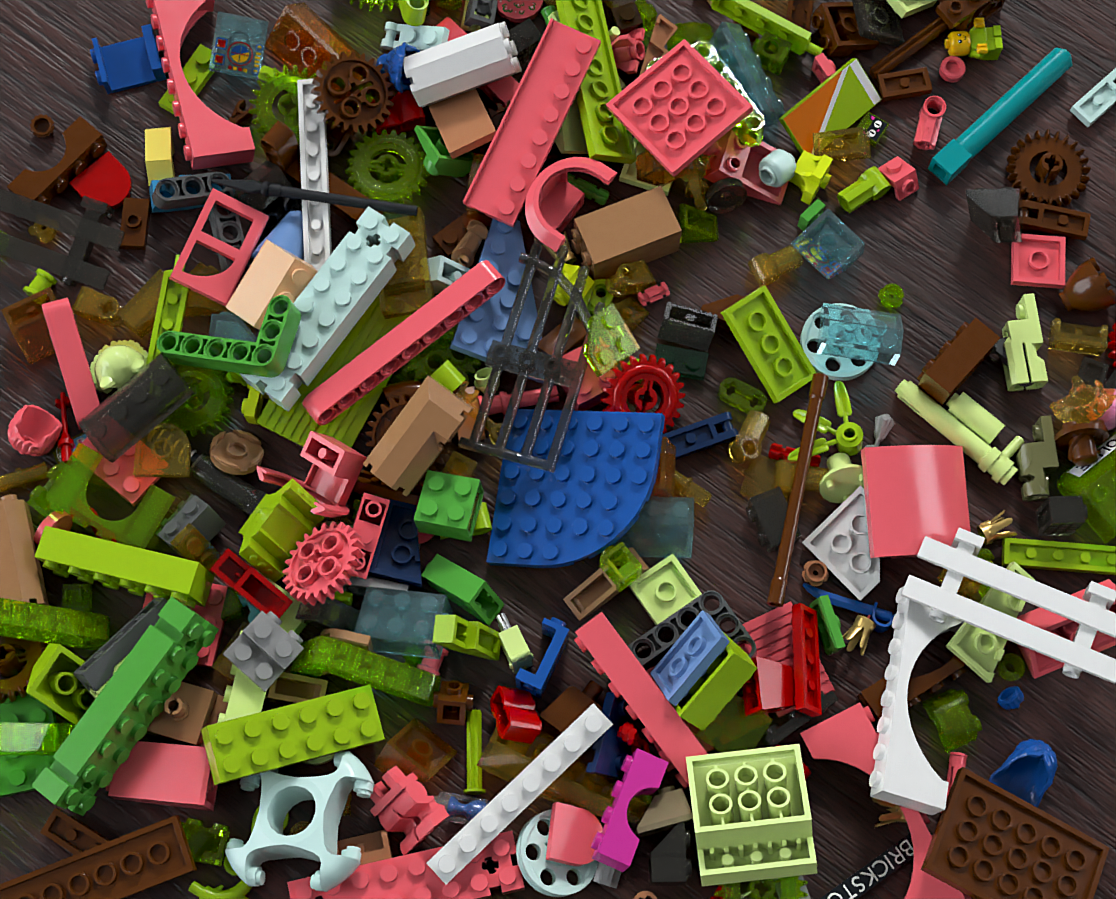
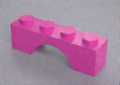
(617, 842)

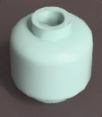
(777, 168)

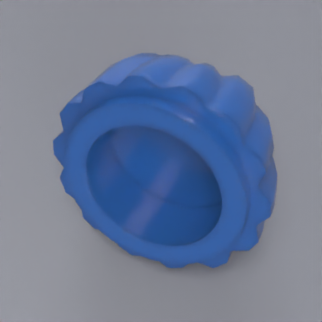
(1010, 698)

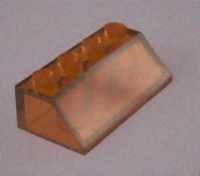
(307, 41)

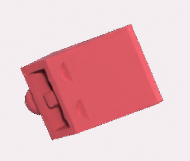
(735, 160)

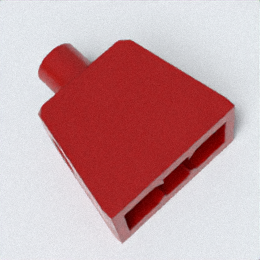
(769, 688)

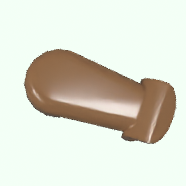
(469, 244)

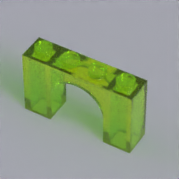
(70, 495)

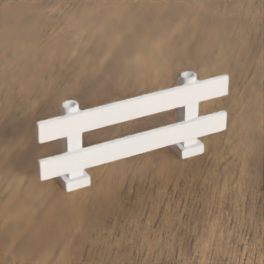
(961, 563)

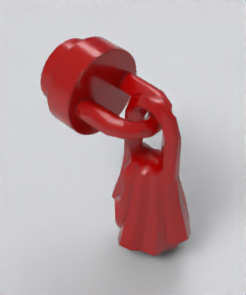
(630, 735)

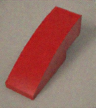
(250, 584)

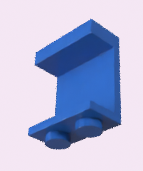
(128, 62)

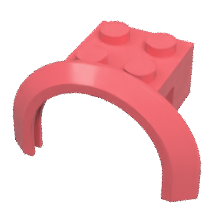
(555, 201)
(330, 476)

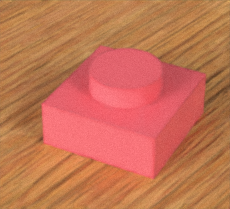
(823, 67)

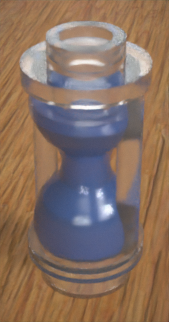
(455, 808)

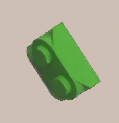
(437, 156)

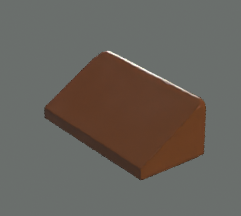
(576, 334)

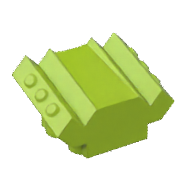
(276, 527)

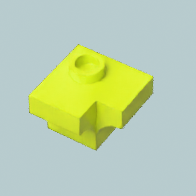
(811, 174)

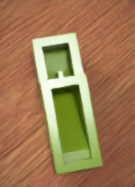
(466, 637)

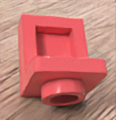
(901, 177)

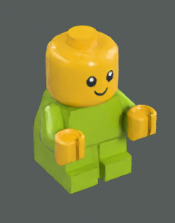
(977, 43)

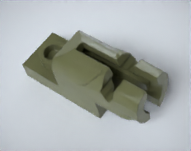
(1037, 460)

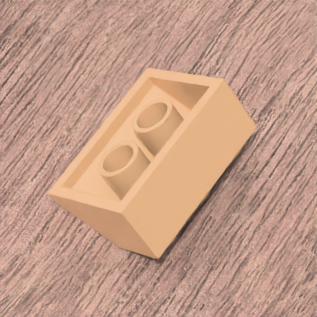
(269, 275)

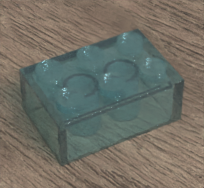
(402, 621)

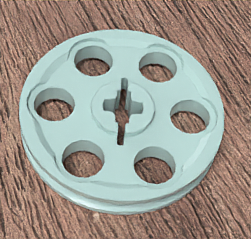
(847, 369)
(532, 869)

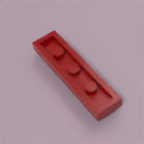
(806, 660)

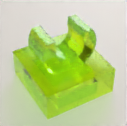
(77, 597)

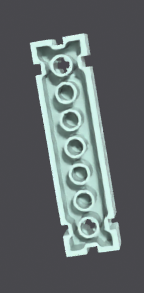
(336, 302)

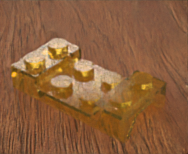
(411, 283)

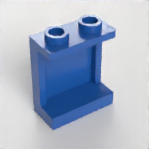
(537, 683)

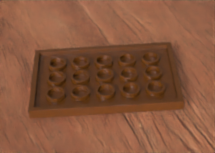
(1009, 849)

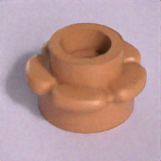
(818, 566)

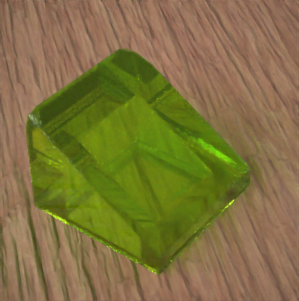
(232, 607)

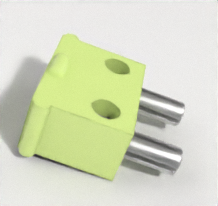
(514, 645)

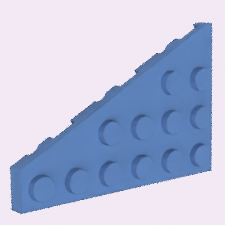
(488, 322)

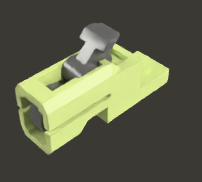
(1019, 348)

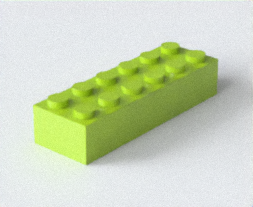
(124, 566)
(292, 734)

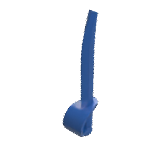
(853, 605)

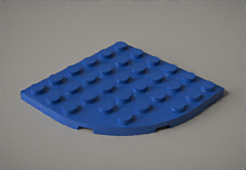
(589, 499)

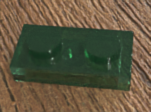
(685, 361)

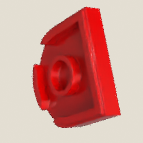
(104, 181)

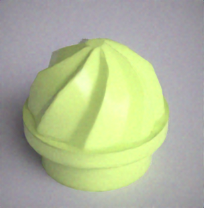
(482, 377)

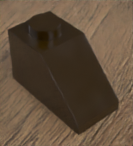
(623, 15)

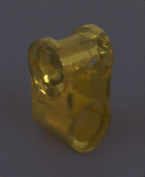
(630, 279)
(97, 307)

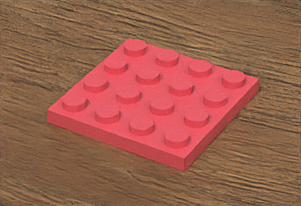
(679, 107)

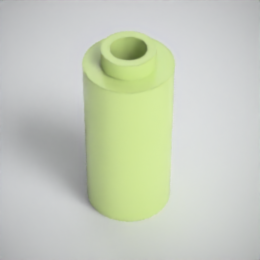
(974, 417)

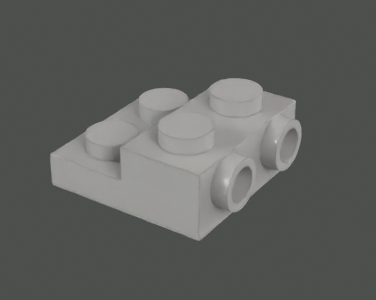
(264, 650)

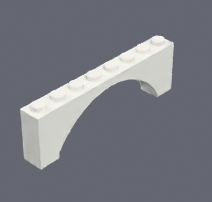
(900, 768)

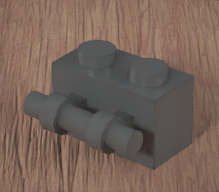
(194, 512)

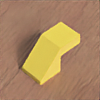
(159, 153)

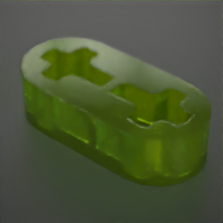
(745, 391)

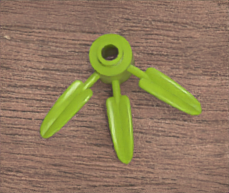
(848, 435)

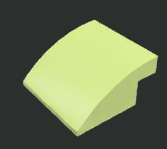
(751, 815)

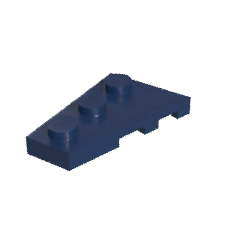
(398, 547)
(609, 747)

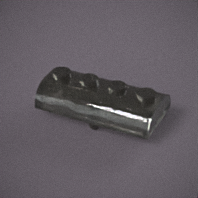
(136, 408)

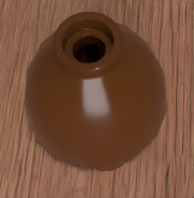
(1087, 289)

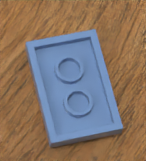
(689, 657)

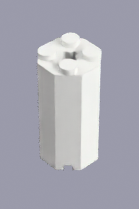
(461, 64)

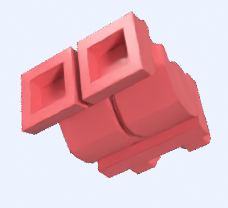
(406, 808)

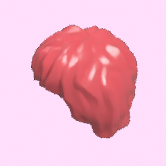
(33, 431)

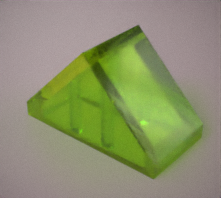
(697, 225)

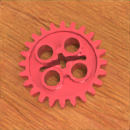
(323, 563)

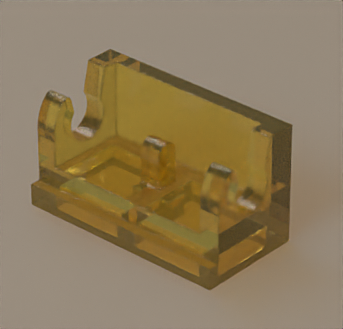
(1077, 338)

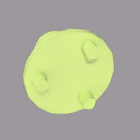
(841, 479)

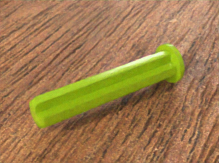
(474, 752)

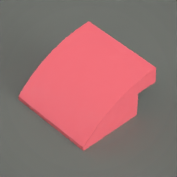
(913, 496)

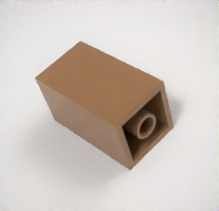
(626, 232)

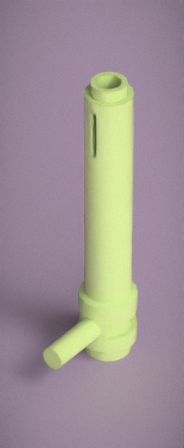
(988, 458)

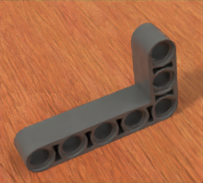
(202, 184)
(674, 624)

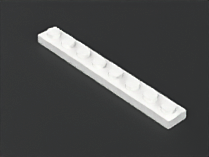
(313, 176)
(519, 794)

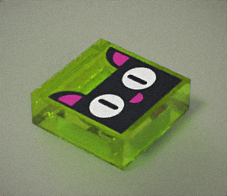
(874, 126)

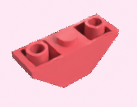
(368, 525)

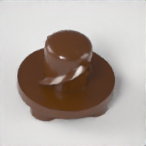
(1082, 441)

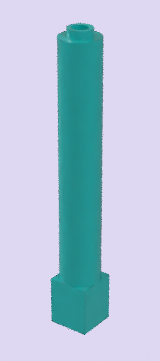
(959, 152)

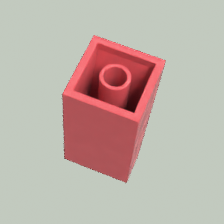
(165, 776)

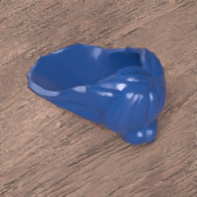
(393, 65)
(1027, 771)

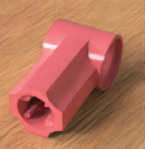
(929, 123)

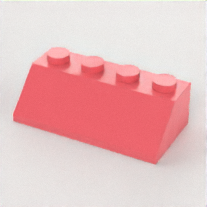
(1041, 664)

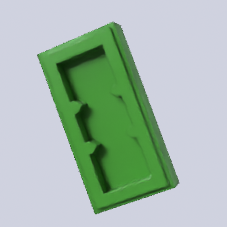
(828, 625)

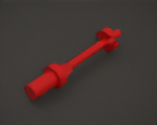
(65, 443)

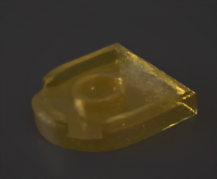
(163, 453)

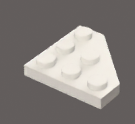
(844, 546)

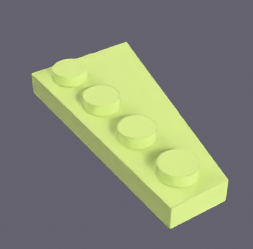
(980, 648)

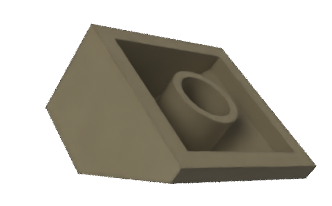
(665, 812)

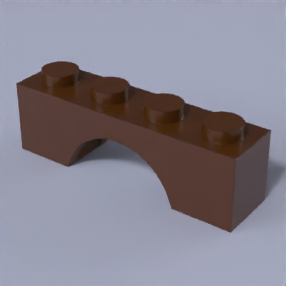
(82, 146)

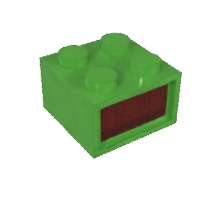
(449, 505)

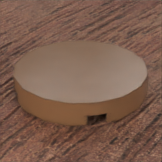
(236, 452)

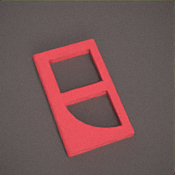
(222, 285)

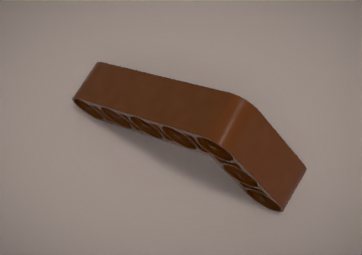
(283, 150)

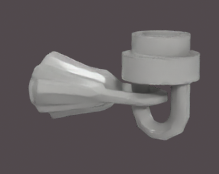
(883, 425)

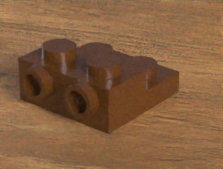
(839, 29)

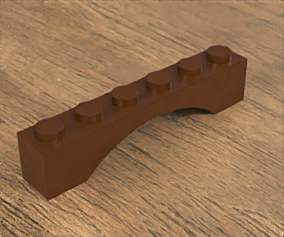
(917, 686)

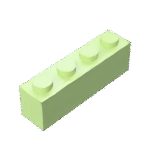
(242, 698)

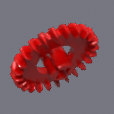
(649, 372)

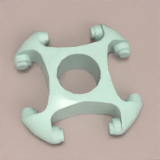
(320, 837)

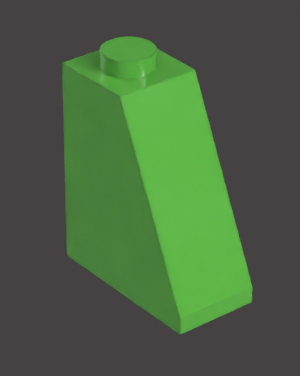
(463, 589)

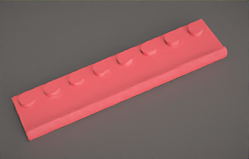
(531, 122)

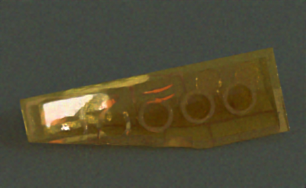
(572, 787)

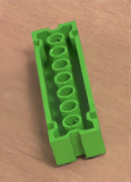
(125, 708)

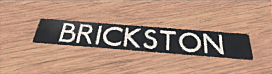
(874, 871)

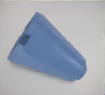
(287, 235)

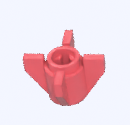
(629, 51)

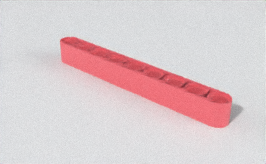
(403, 342)

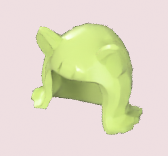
(117, 364)

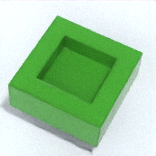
(811, 214)

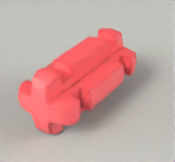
(653, 294)

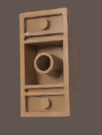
(186, 714)

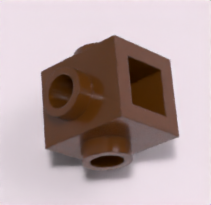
(453, 702)

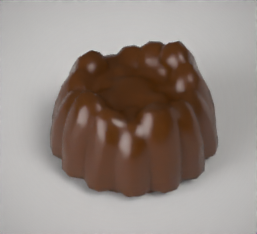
(42, 126)

